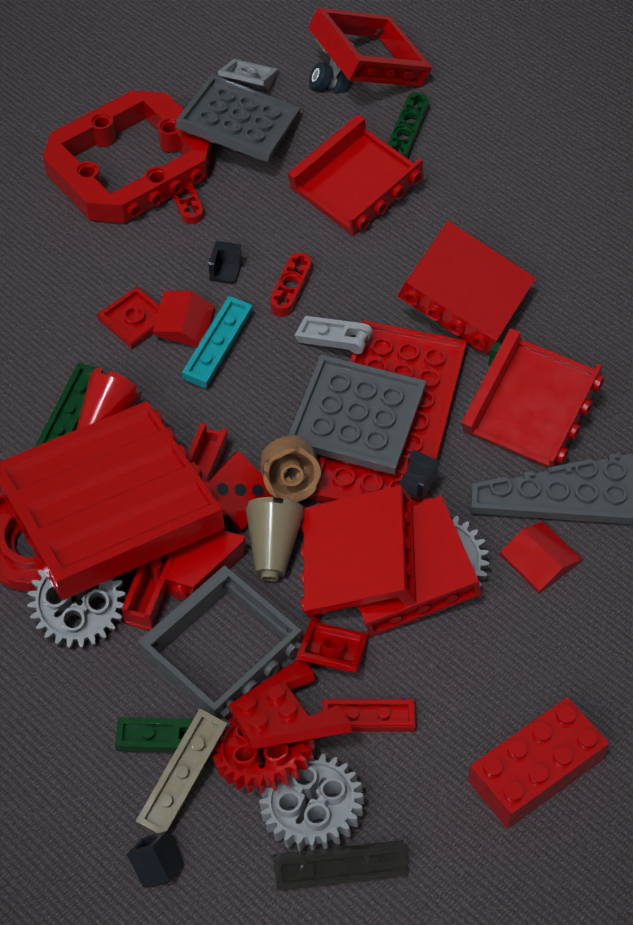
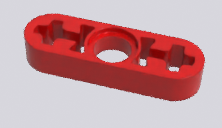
(193, 200)
(292, 294)

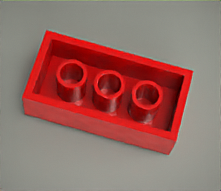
(537, 762)

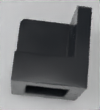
(225, 262)
(419, 475)
(155, 859)

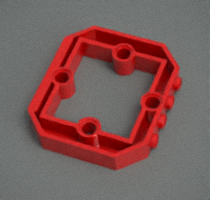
(99, 127)

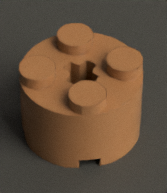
(285, 454)

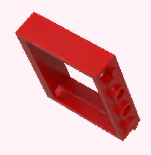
(405, 69)

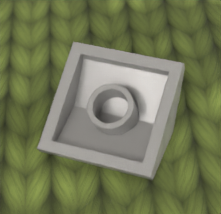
(249, 74)

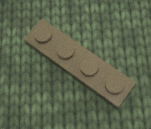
(182, 772)

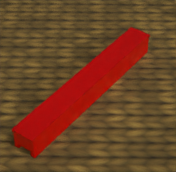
(149, 585)

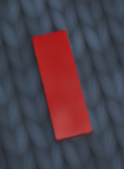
(376, 714)

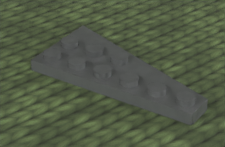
(565, 492)

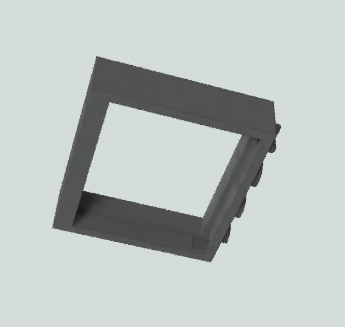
(191, 610)

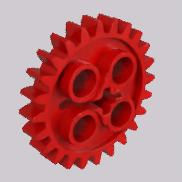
(243, 765)

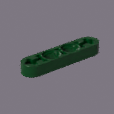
(408, 128)

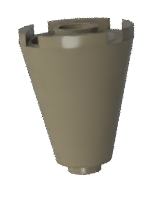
(273, 534)

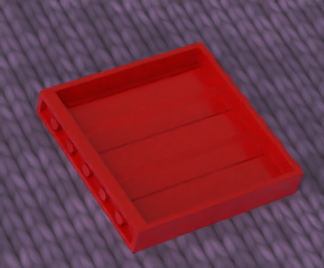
(108, 499)

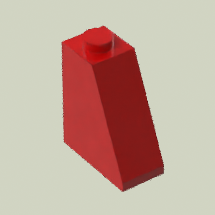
(201, 560)

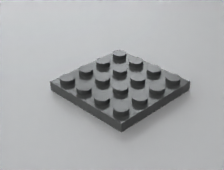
(238, 118)
(358, 413)

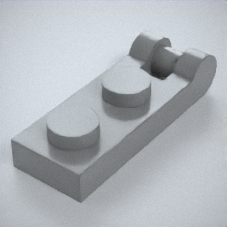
(333, 333)

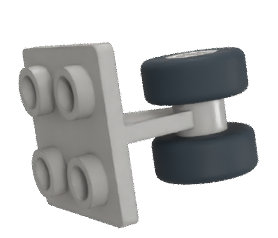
(328, 76)

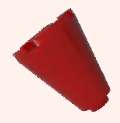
(106, 397)

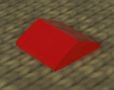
(183, 317)
(539, 556)
(333, 646)

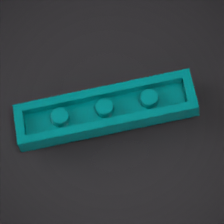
(217, 342)

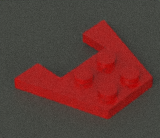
(274, 716)

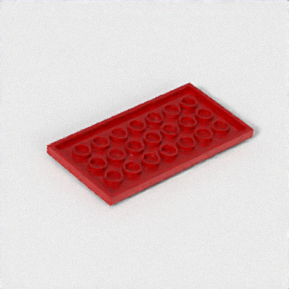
(415, 355)

